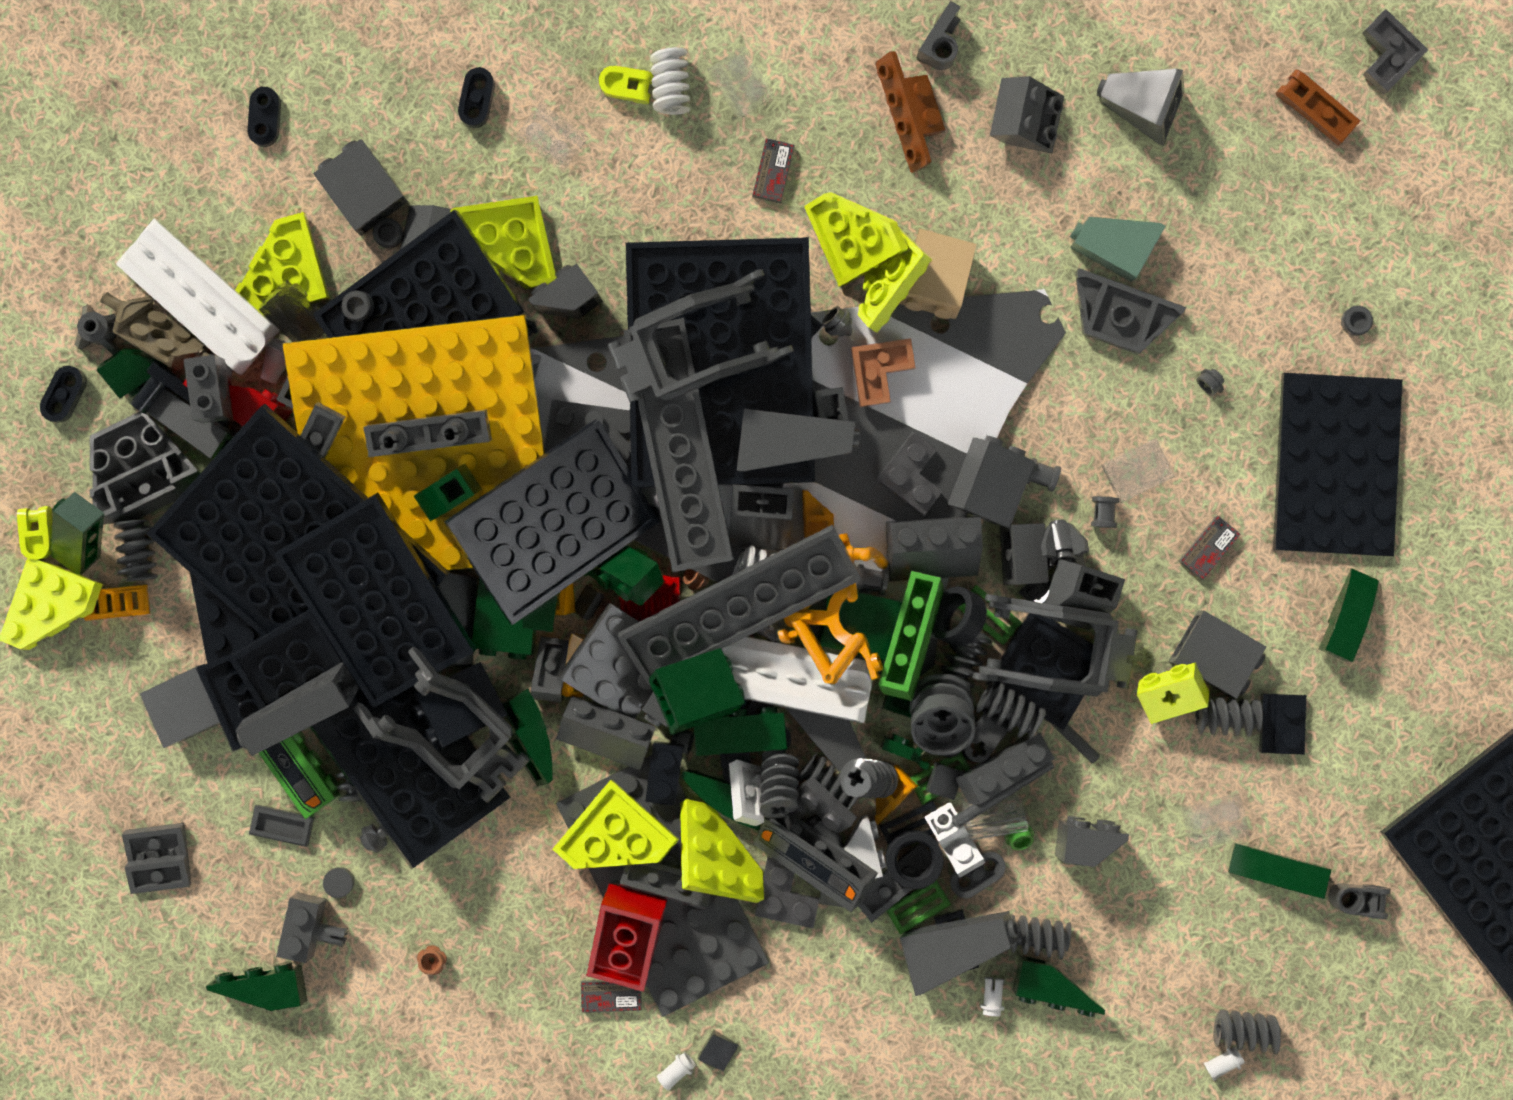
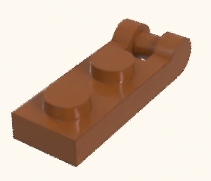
(1318, 107)

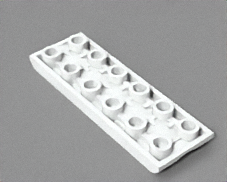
(197, 297)
(790, 679)

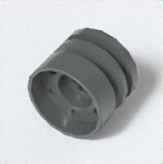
(942, 714)

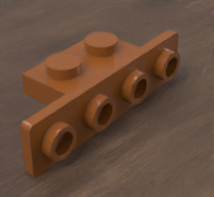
(912, 109)

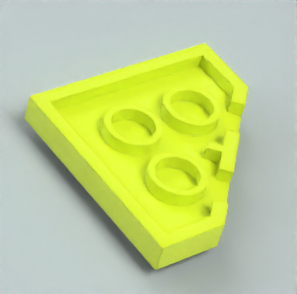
(853, 236)
(513, 238)
(285, 255)
(891, 284)
(47, 603)
(615, 833)
(714, 856)

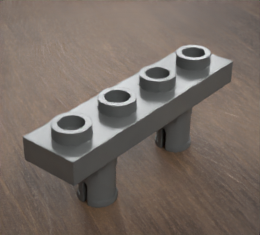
(427, 433)

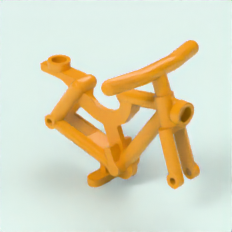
(853, 643)

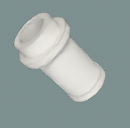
(993, 998)
(1224, 1063)
(676, 1071)

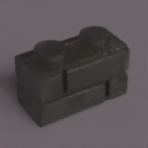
(292, 312)

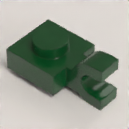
(899, 746)

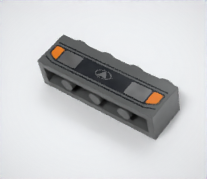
(816, 860)

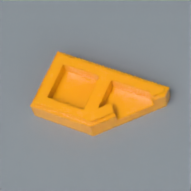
(815, 515)
(886, 805)

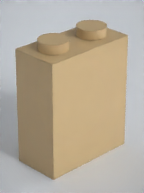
(946, 277)

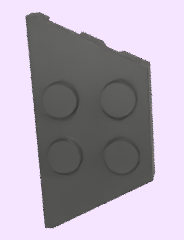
(1122, 313)

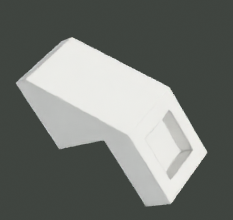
(954, 841)

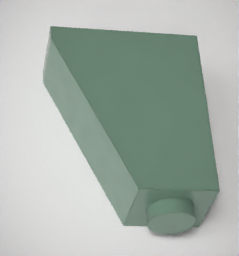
(1117, 243)

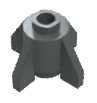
(96, 329)
(1063, 543)

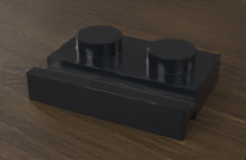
(1283, 724)

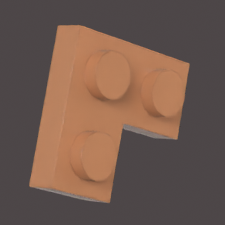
(874, 362)

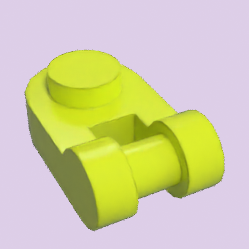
(615, 83)
(36, 543)

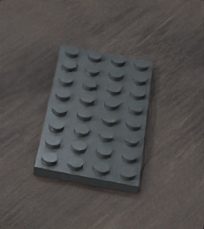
(695, 946)

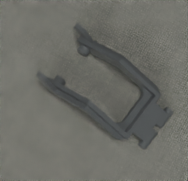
(646, 362)
(1107, 657)
(483, 765)

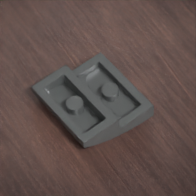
(156, 858)

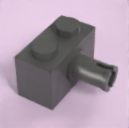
(305, 927)

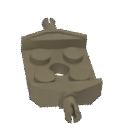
(140, 324)

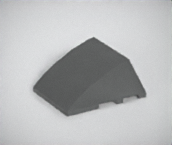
(136, 469)

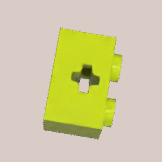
(1173, 692)

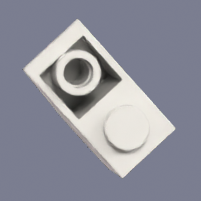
(863, 847)

